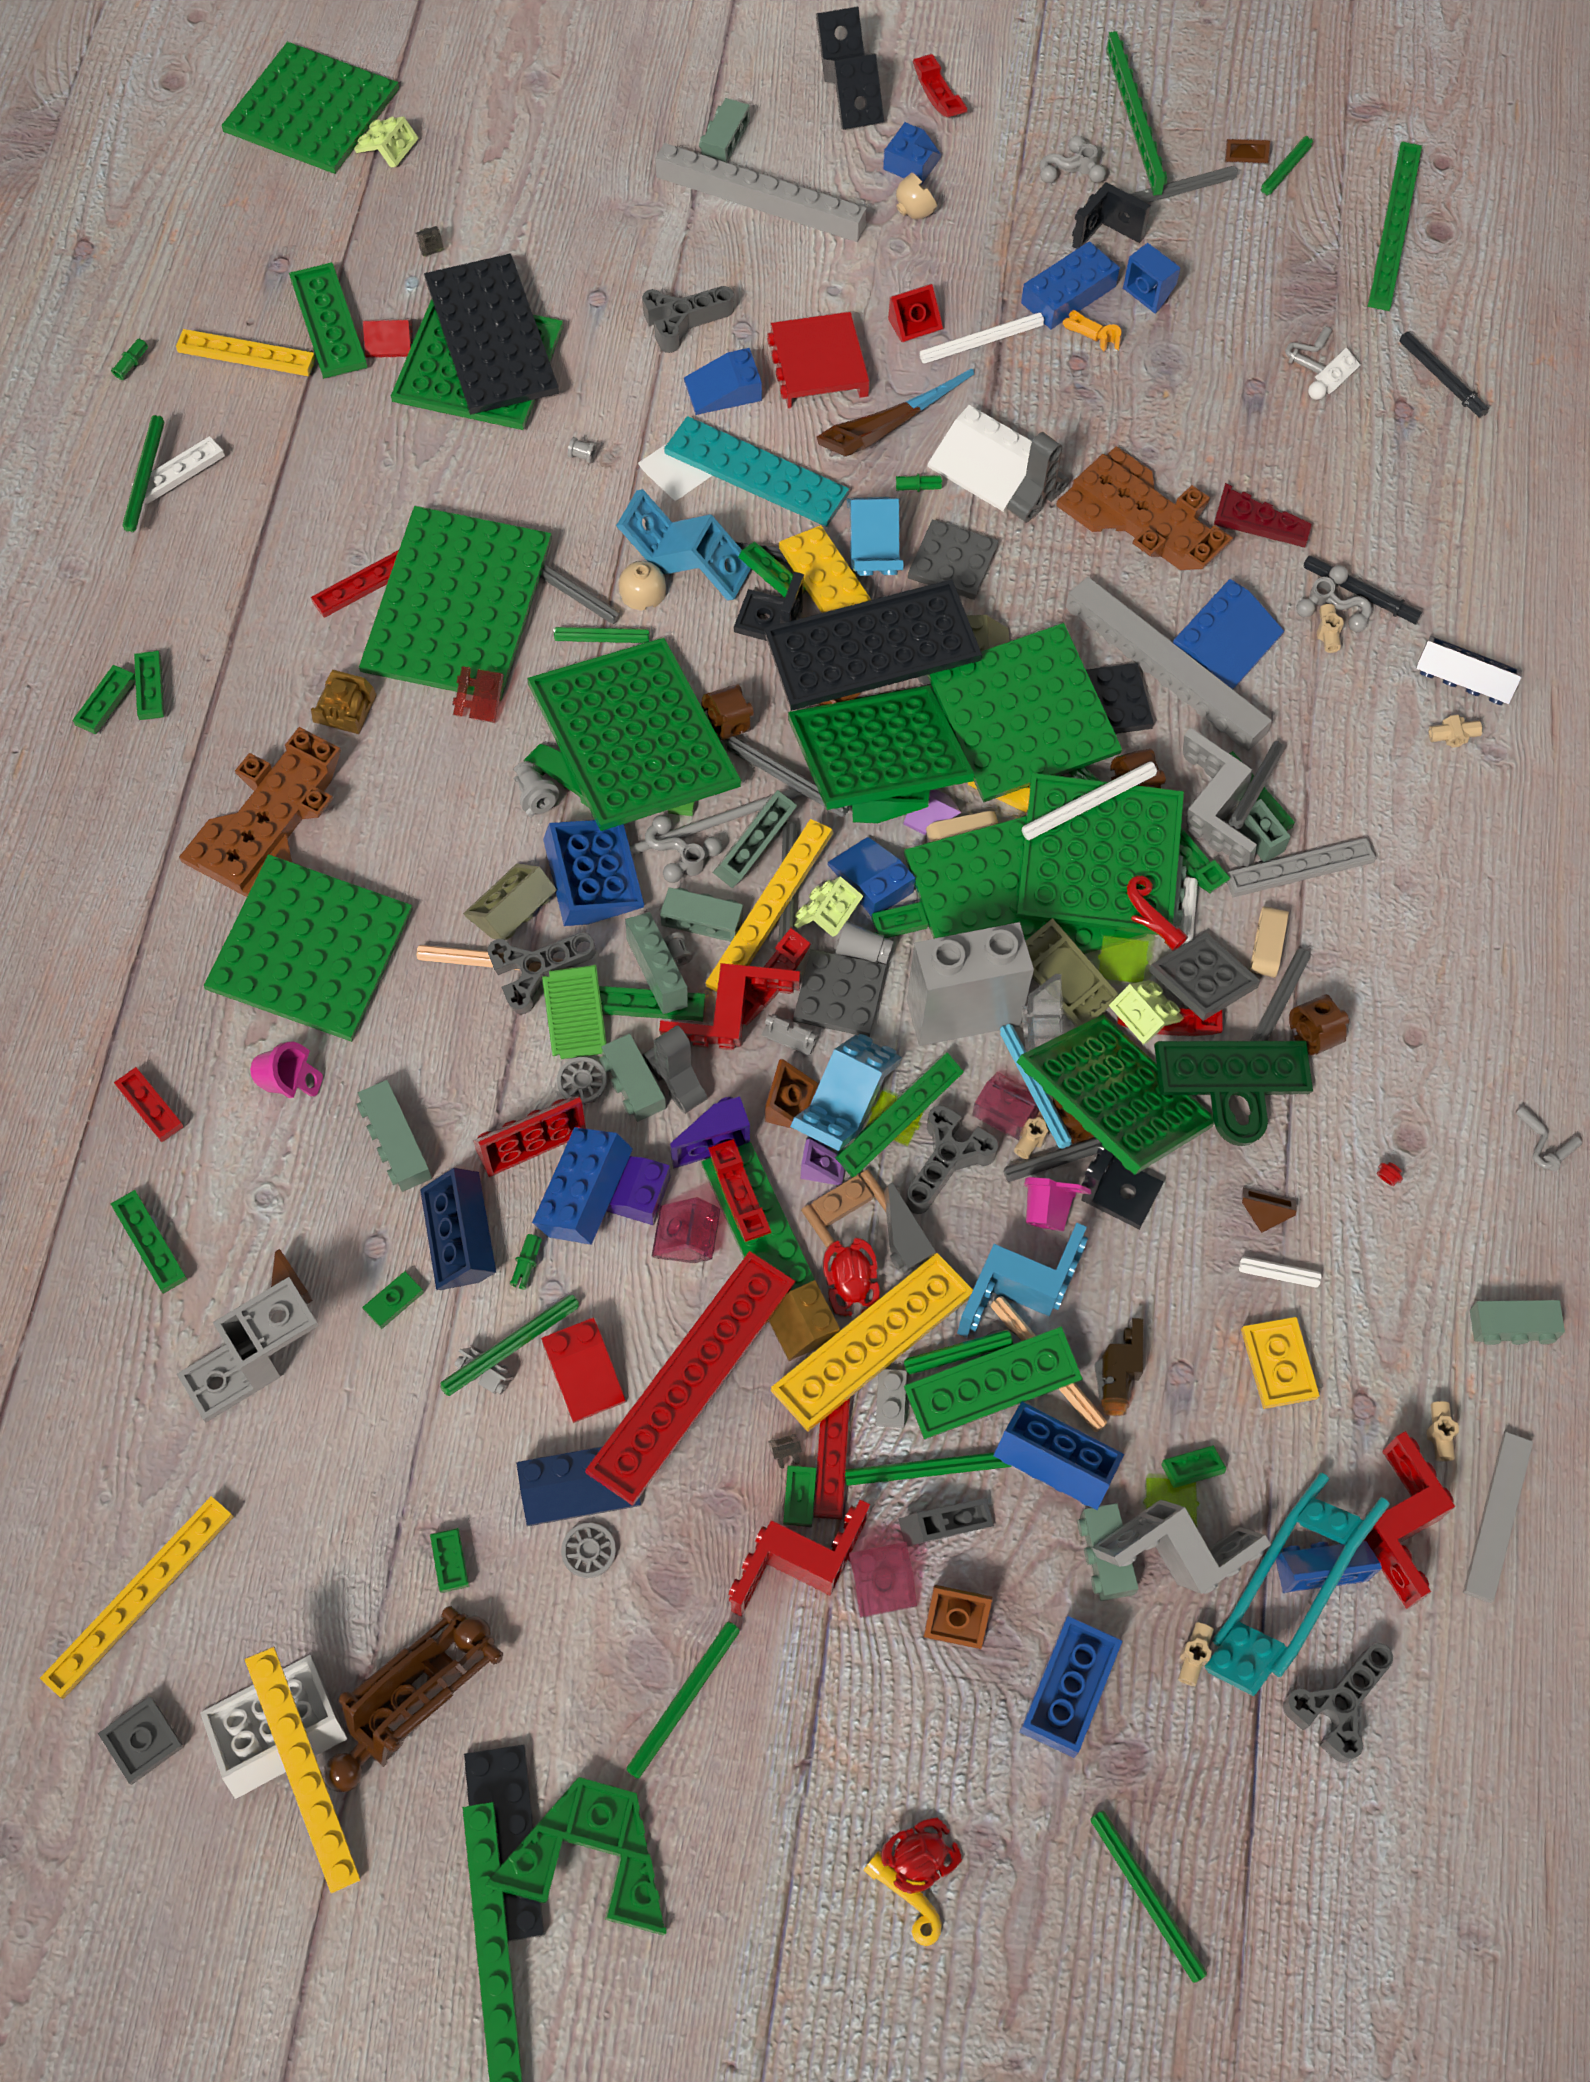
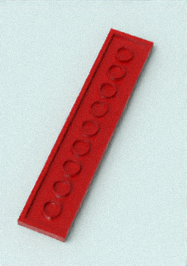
(690, 1378)

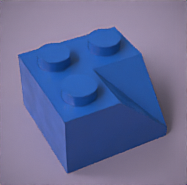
(911, 152)
(1150, 277)

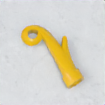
(918, 1900)

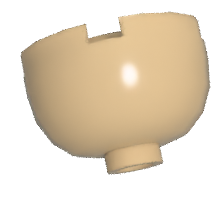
(914, 199)
(642, 585)

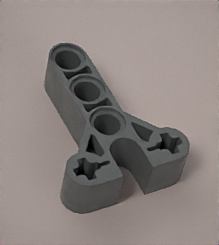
(676, 315)
(1041, 478)
(521, 959)
(672, 1062)
(964, 1153)
(1323, 1702)

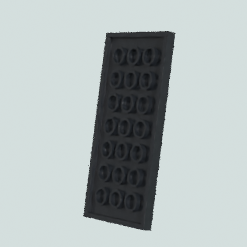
(491, 334)
(872, 644)

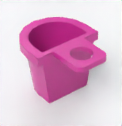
(285, 1070)
(1050, 1202)

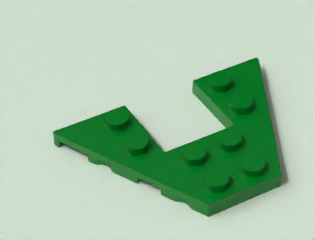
(596, 1819)

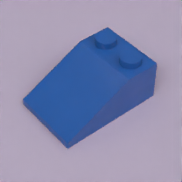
(725, 383)
(874, 874)

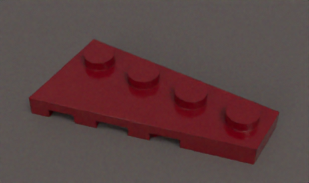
(1249, 516)

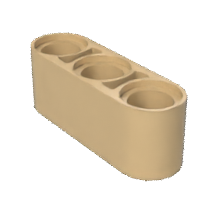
(960, 825)
(1269, 941)

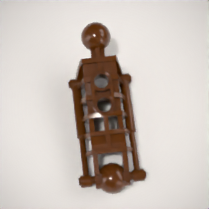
(390, 1707)

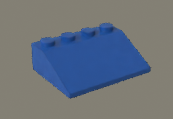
(1230, 634)
(591, 871)

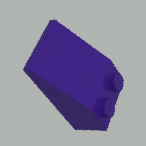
(717, 1125)
(640, 1190)

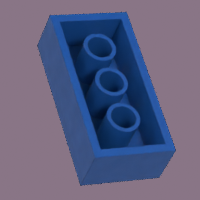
(1070, 284)
(582, 1185)
(1058, 1455)
(1070, 1687)

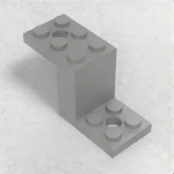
(1218, 798)
(248, 1343)
(1181, 1547)

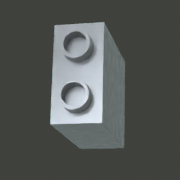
(968, 983)

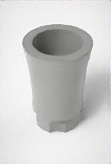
(863, 944)

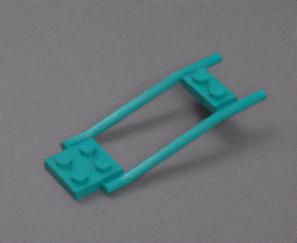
(1250, 1656)

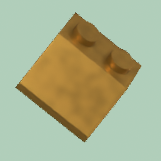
(803, 1321)

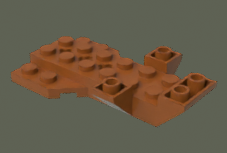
(1122, 496)
(281, 796)

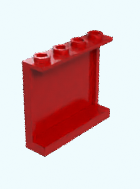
(817, 356)

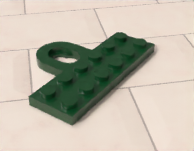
(1231, 1069)

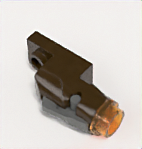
(1119, 1368)

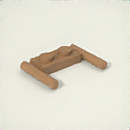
(842, 1202)

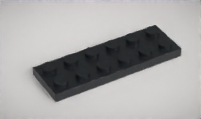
(503, 1779)

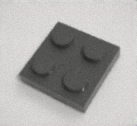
(140, 1740)

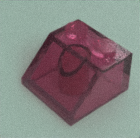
(1005, 1105)
(686, 1231)
(882, 1579)

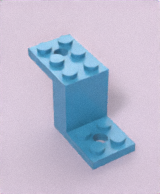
(874, 535)
(684, 544)
(847, 1091)
(1023, 1281)

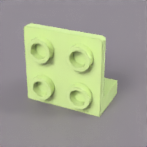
(391, 137)
(829, 906)
(1145, 1009)

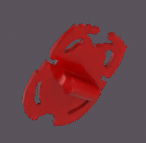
(851, 1275)
(920, 1856)

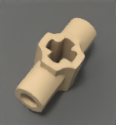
(1330, 628)
(1455, 731)
(1029, 1140)
(1442, 1443)
(1199, 1640)

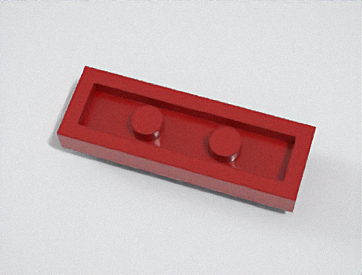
(148, 1104)

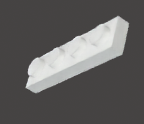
(182, 468)

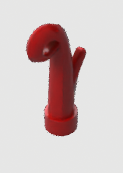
(1152, 919)

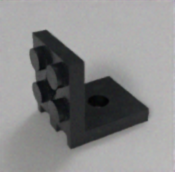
(1108, 208)
(779, 609)
(1106, 1179)

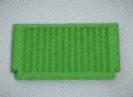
(574, 1012)

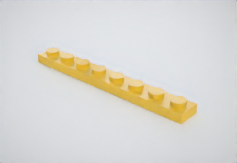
(774, 898)
(136, 1598)
(302, 1769)

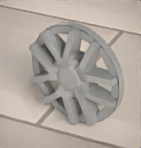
(582, 1079)
(588, 1550)

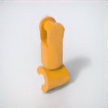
(1093, 330)

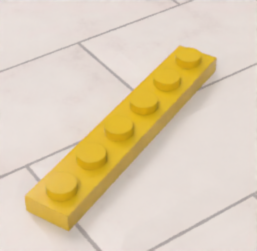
(245, 352)

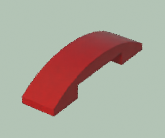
(936, 88)
(788, 957)
(1190, 1025)
(738, 1191)

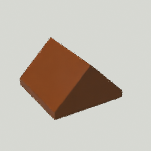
(789, 1094)
(957, 1616)

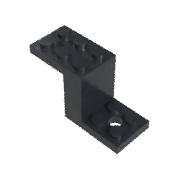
(850, 67)

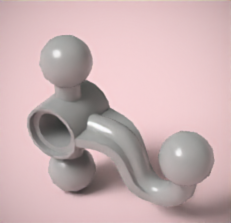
(1083, 162)
(1337, 575)
(673, 872)

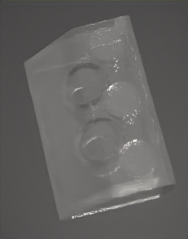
(1044, 1013)

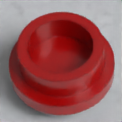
(1389, 1173)

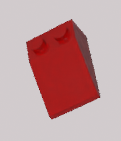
(583, 1370)

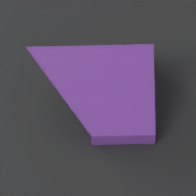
(940, 808)
(820, 1163)

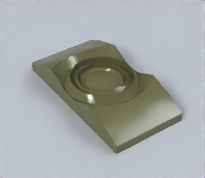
(1083, 986)

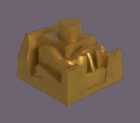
(344, 702)

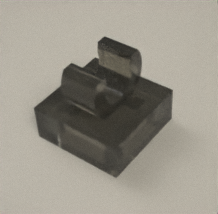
(429, 241)
(784, 1447)

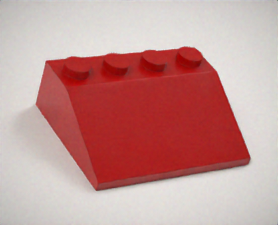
(529, 1136)

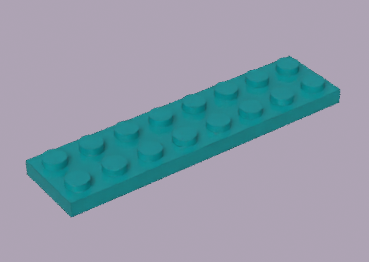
(757, 471)

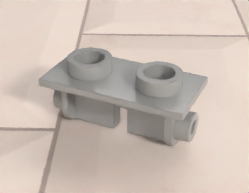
(790, 1034)
(493, 1378)

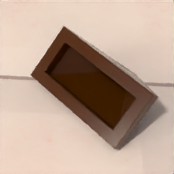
(1247, 151)
(1267, 1209)
(283, 1270)

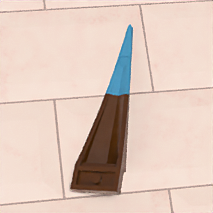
(862, 432)

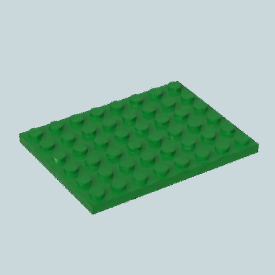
(455, 599)
(633, 733)
(975, 883)

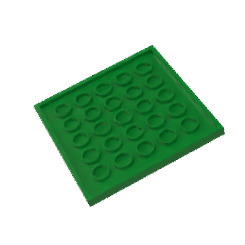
(310, 107)
(432, 383)
(1025, 712)
(879, 747)
(1084, 865)
(308, 947)
(1115, 1093)

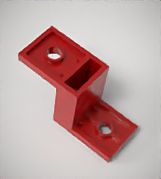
(732, 1001)
(1424, 1508)
(798, 1557)

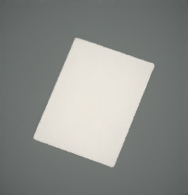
(671, 474)

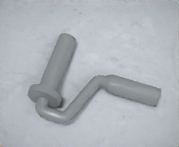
(1304, 361)
(1549, 1161)

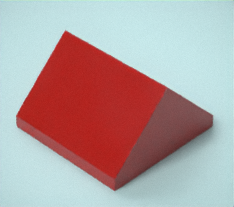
(914, 313)
(387, 337)

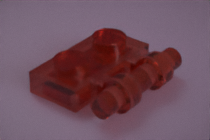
(485, 695)

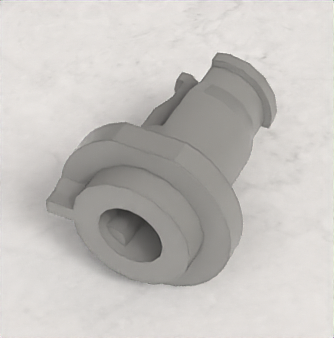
(537, 794)

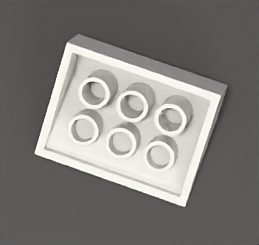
(983, 457)
(243, 1737)

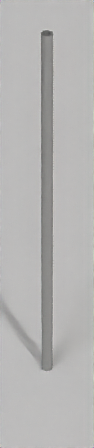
(712, 821)

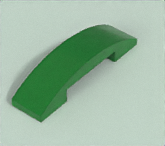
(553, 763)
(1208, 874)

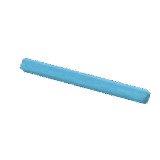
(1040, 1097)

